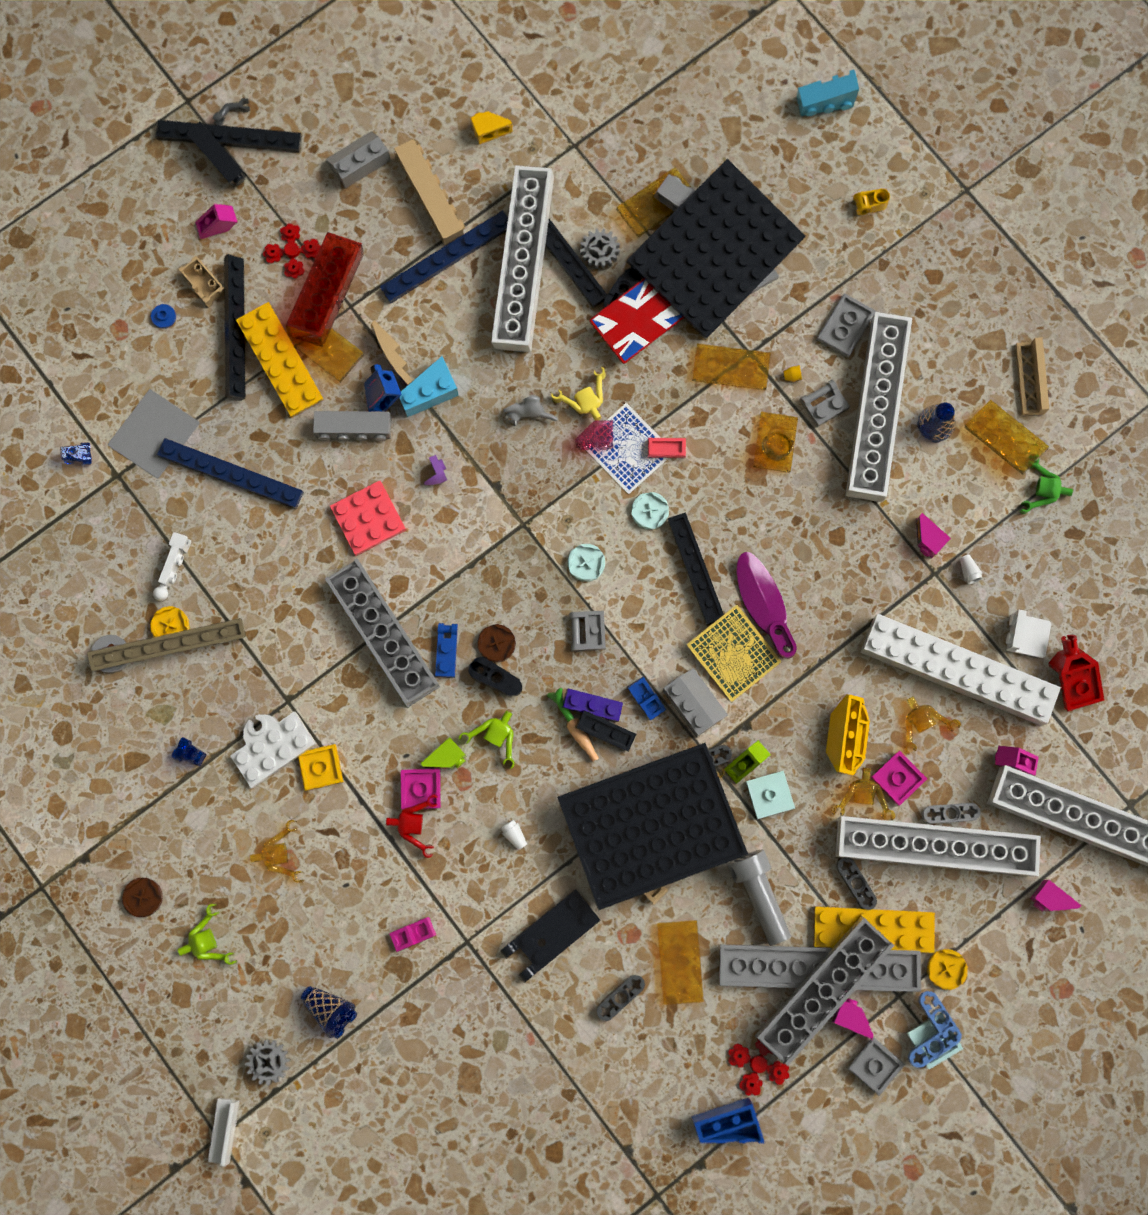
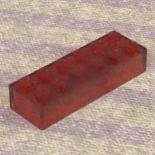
(324, 289)

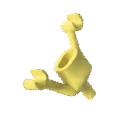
(586, 398)

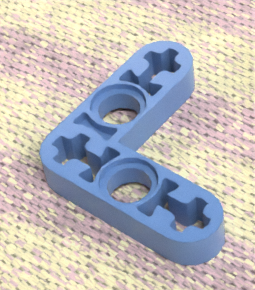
(942, 1030)

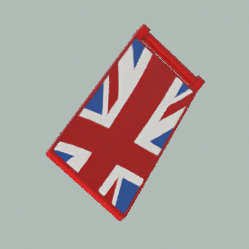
(635, 321)

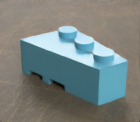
(828, 96)
(429, 389)

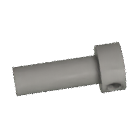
(751, 871)

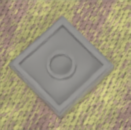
(876, 1066)

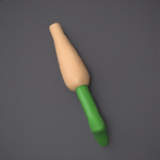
(581, 737)

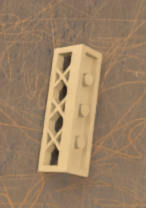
(1039, 377)

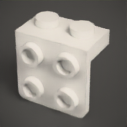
(1028, 635)

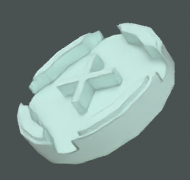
(650, 510)
(586, 562)

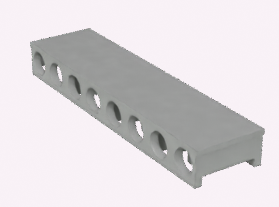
(382, 633)
(824, 991)

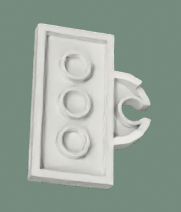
(271, 746)

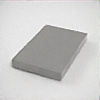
(846, 325)

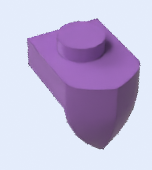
(438, 466)

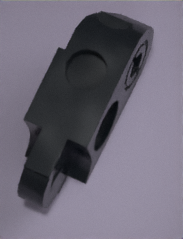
(625, 281)
(508, 685)

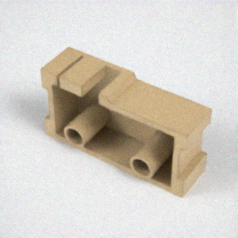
(202, 281)

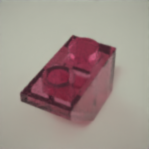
(596, 435)

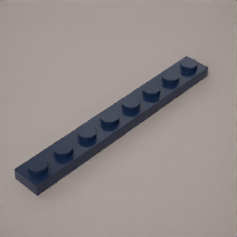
(445, 257)
(230, 473)

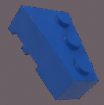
(729, 1124)

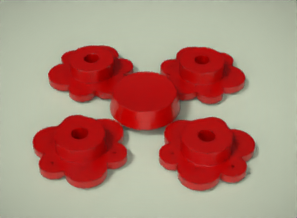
(291, 250)
(758, 1065)

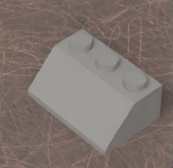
(359, 159)
(694, 702)

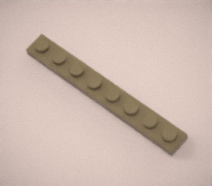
(166, 644)

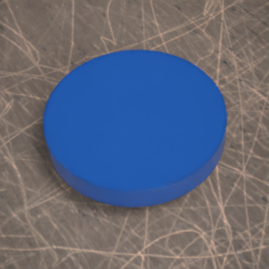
(163, 316)

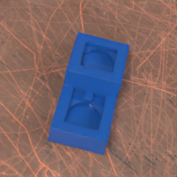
(646, 698)

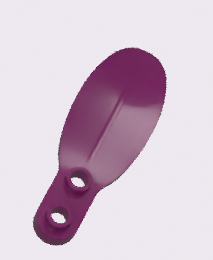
(764, 602)

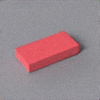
(666, 447)

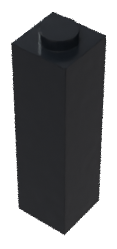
(217, 154)

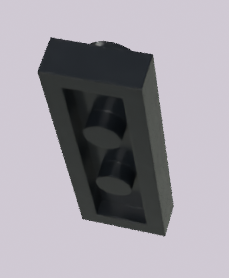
(605, 730)

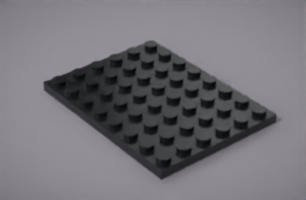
(716, 248)
(652, 826)

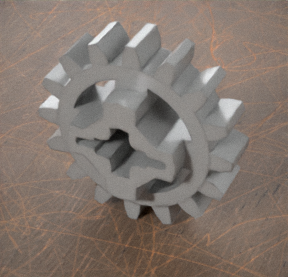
(608, 246)
(274, 1068)

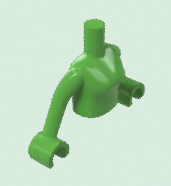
(1047, 486)

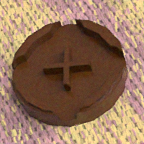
(496, 643)
(142, 897)

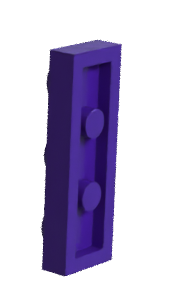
(593, 704)

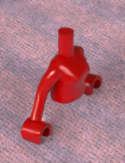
(412, 824)

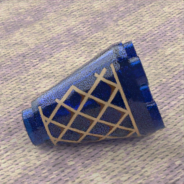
(937, 422)
(329, 1011)

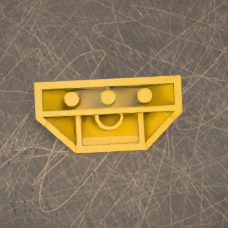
(848, 735)

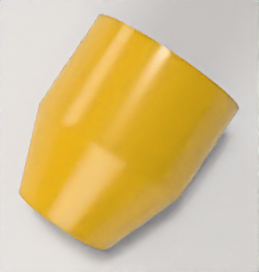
(793, 373)

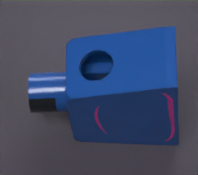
(381, 389)

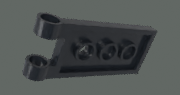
(558, 928)

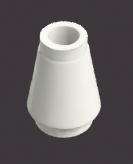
(970, 570)
(513, 834)

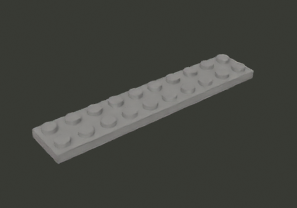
(791, 965)

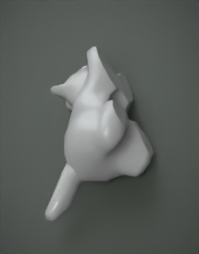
(528, 408)

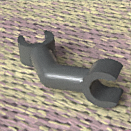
(220, 117)

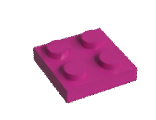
(899, 778)
(419, 785)

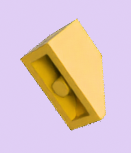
(490, 126)

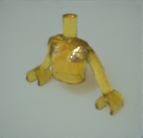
(922, 720)
(864, 793)
(276, 854)

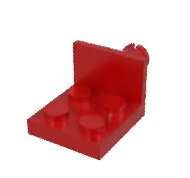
(1077, 674)

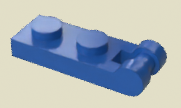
(446, 651)

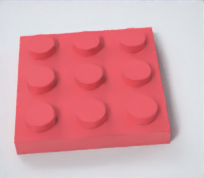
(368, 518)

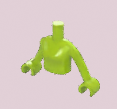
(496, 734)
(204, 941)

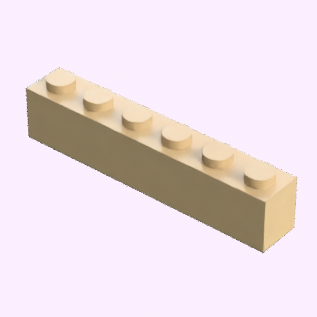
(429, 192)

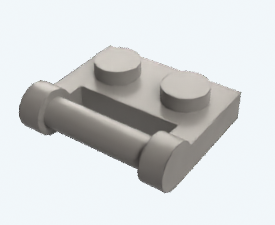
(828, 408)
(593, 628)

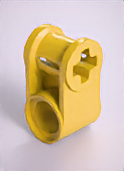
(868, 203)

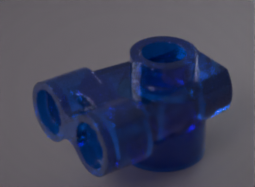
(81, 453)
(186, 752)

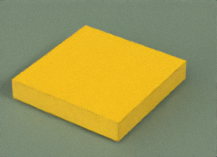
(320, 767)

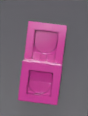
(412, 934)

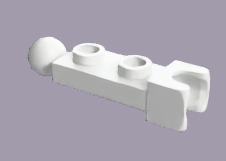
(179, 545)

